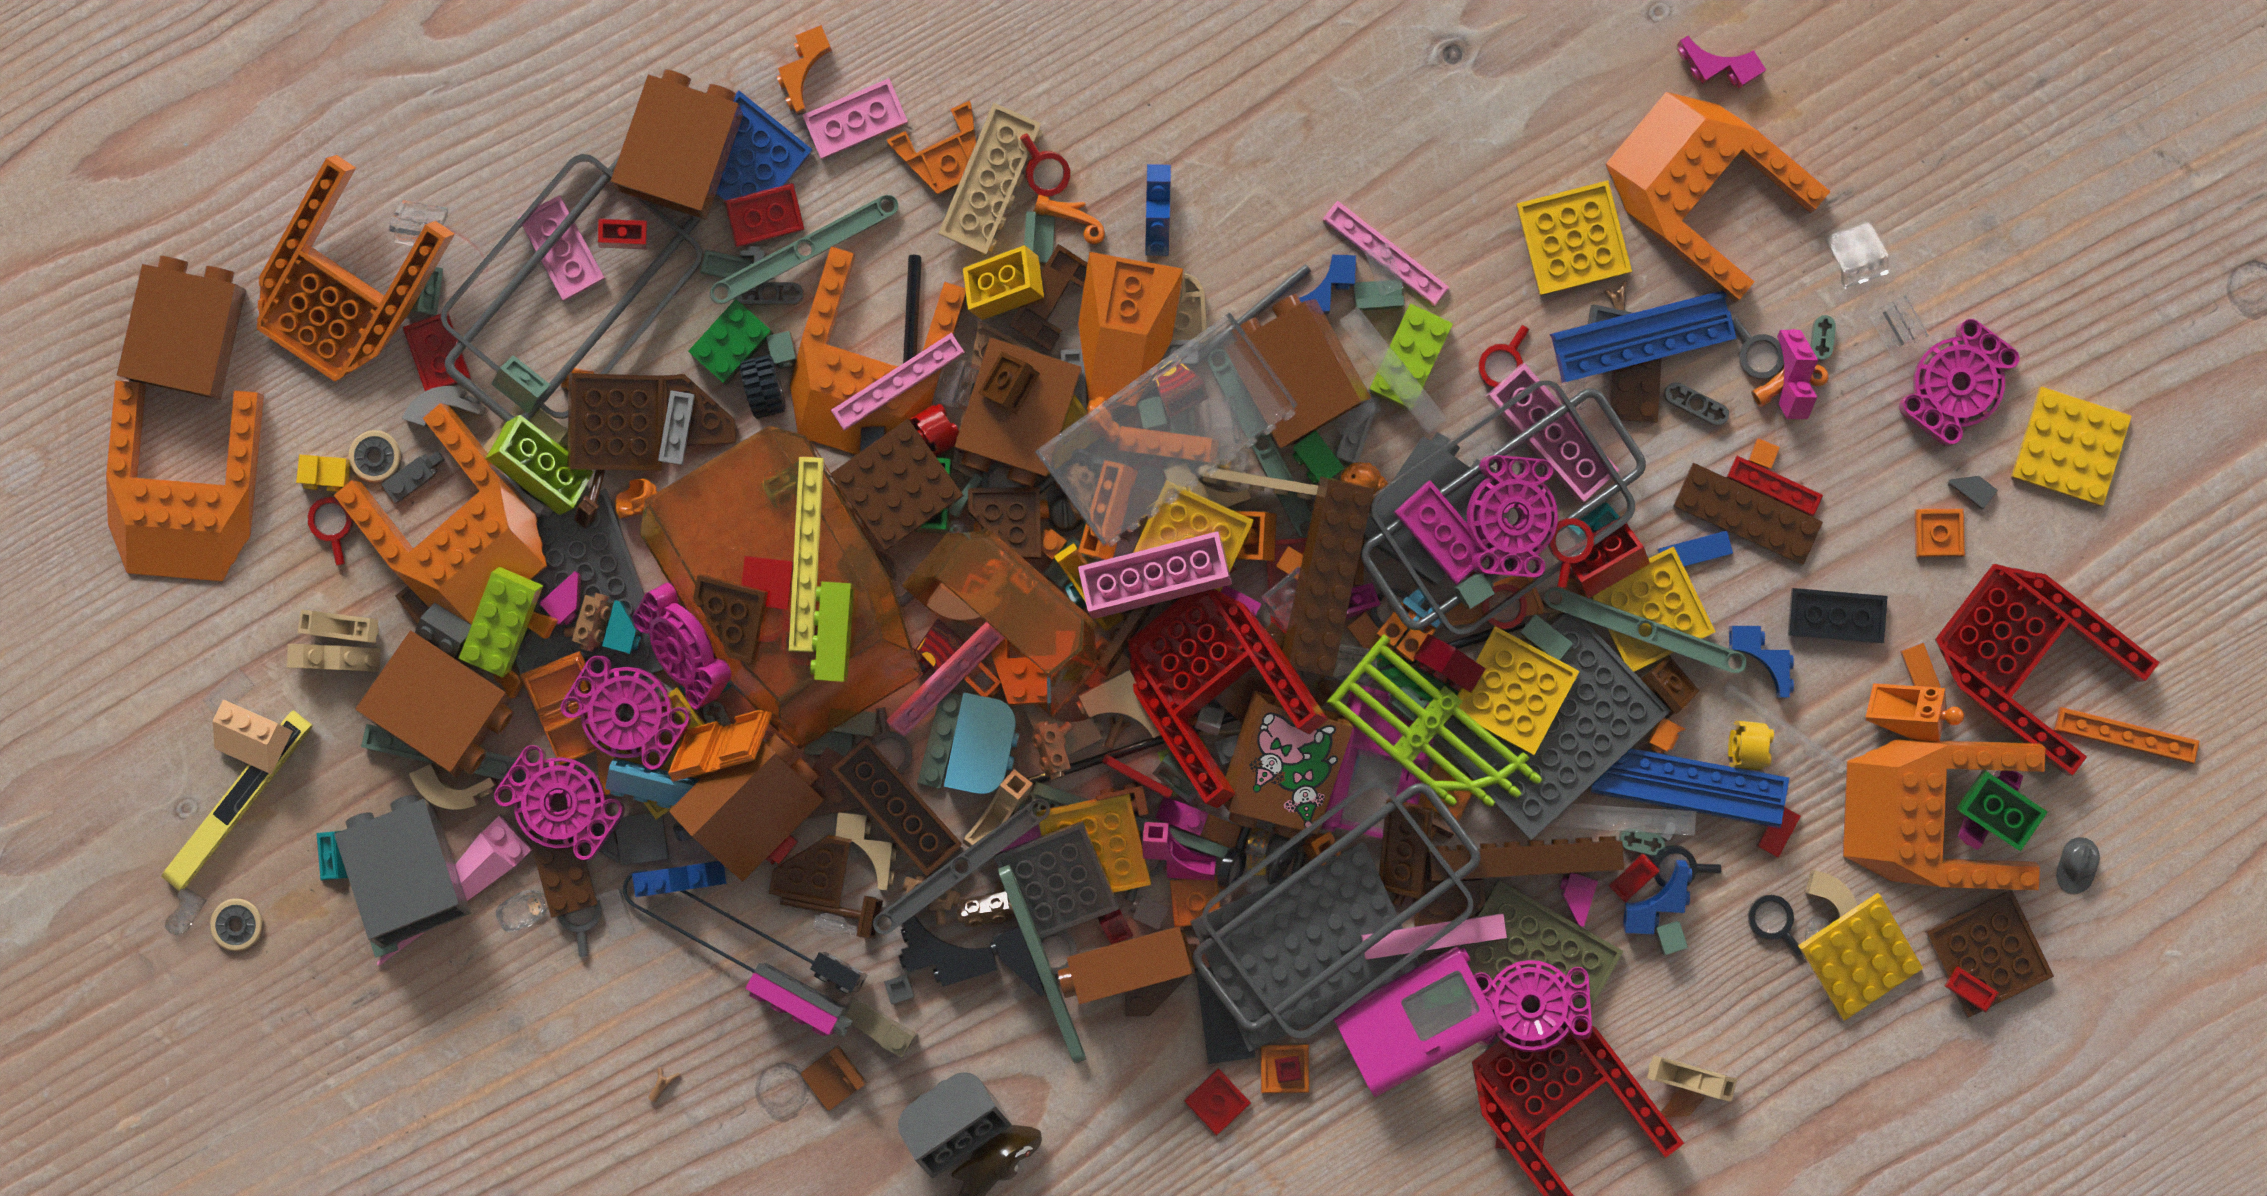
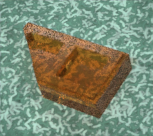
(1682, 1103)

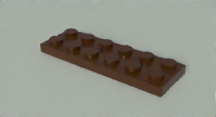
(1747, 514)

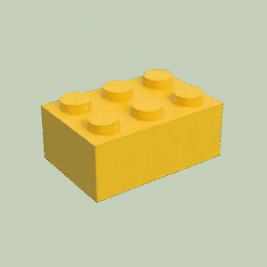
(1003, 282)

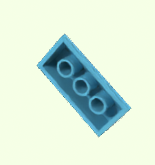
(646, 784)

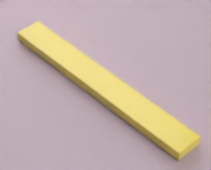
(806, 553)

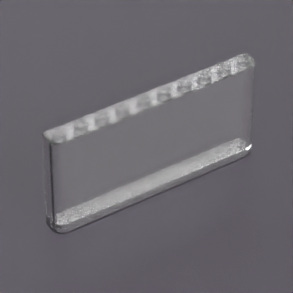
(1167, 430)

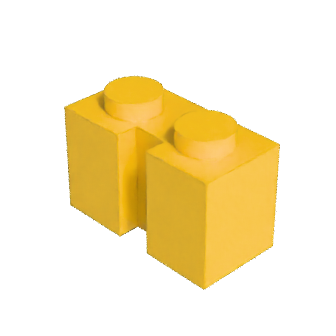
(323, 471)

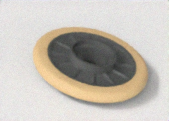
(385, 466)
(250, 920)

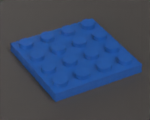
(761, 154)

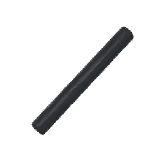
(912, 307)

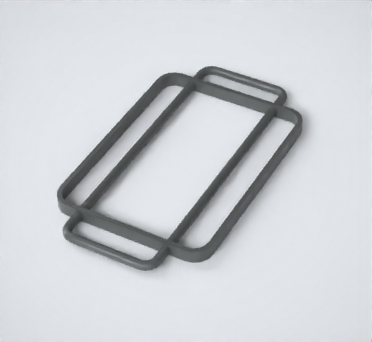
(465, 341)
(1567, 406)
(1276, 1012)

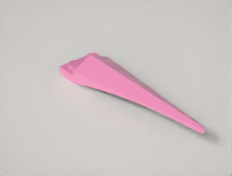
(484, 862)

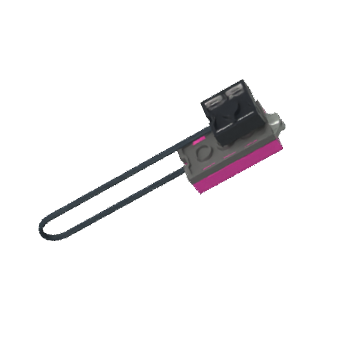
(783, 990)

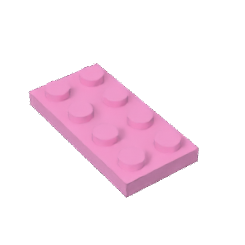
(855, 118)
(570, 259)

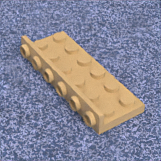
(990, 180)

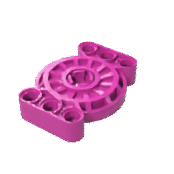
(1981, 378)
(1535, 520)
(681, 646)
(603, 712)
(536, 802)
(1555, 1005)

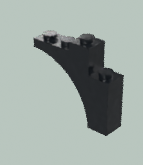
(951, 961)

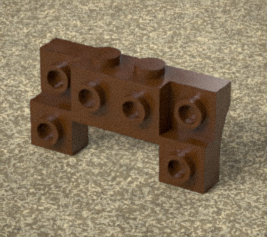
(1056, 275)

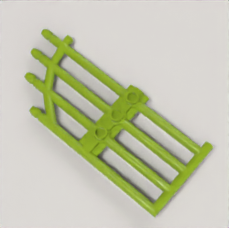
(1425, 727)

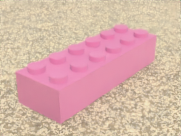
(1560, 442)
(1155, 575)

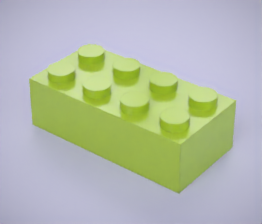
(1417, 346)
(538, 465)
(501, 621)
(834, 631)

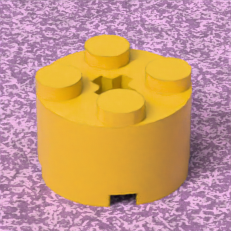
(1750, 745)

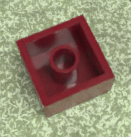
(1448, 664)

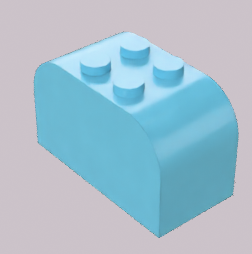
(982, 745)

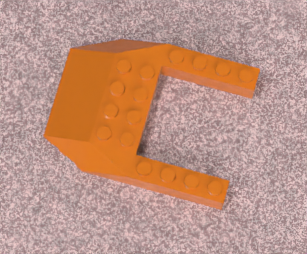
(1677, 159)
(321, 307)
(830, 375)
(177, 524)
(459, 555)
(1899, 812)

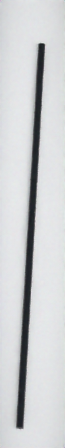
(1228, 717)

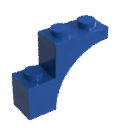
(1157, 210)
(1340, 274)
(1777, 662)
(679, 878)
(1644, 915)

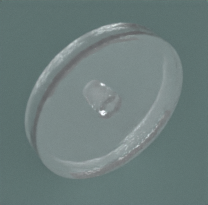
(1489, 439)

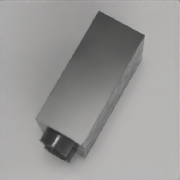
(1440, 473)
(401, 871)

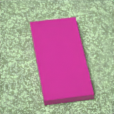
(1439, 531)

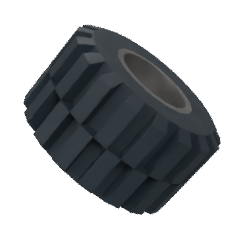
(762, 386)

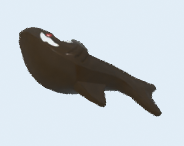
(997, 1159)

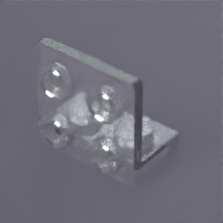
(1859, 254)

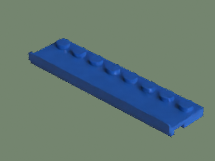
(1643, 336)
(1696, 787)

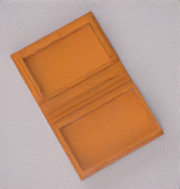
(547, 690)
(717, 747)

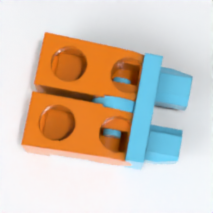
(1394, 628)

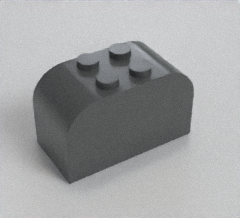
(951, 1122)

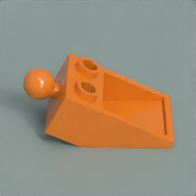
(1912, 710)

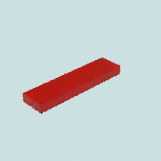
(1774, 486)

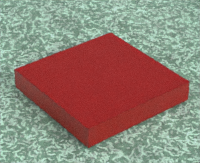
(770, 576)
(1217, 1101)

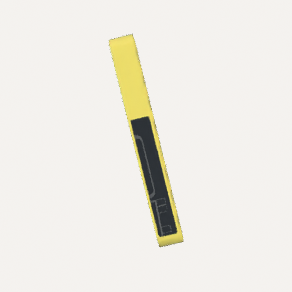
(230, 810)

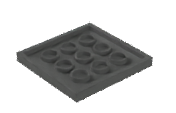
(1060, 879)

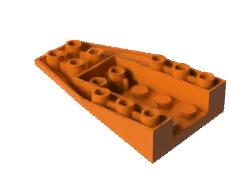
(1125, 320)

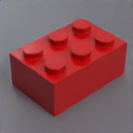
(1610, 561)

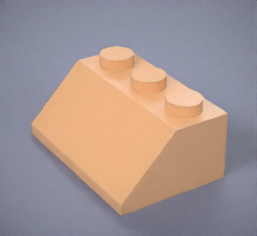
(249, 736)

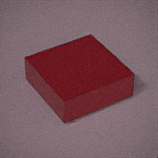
(1288, 1069)

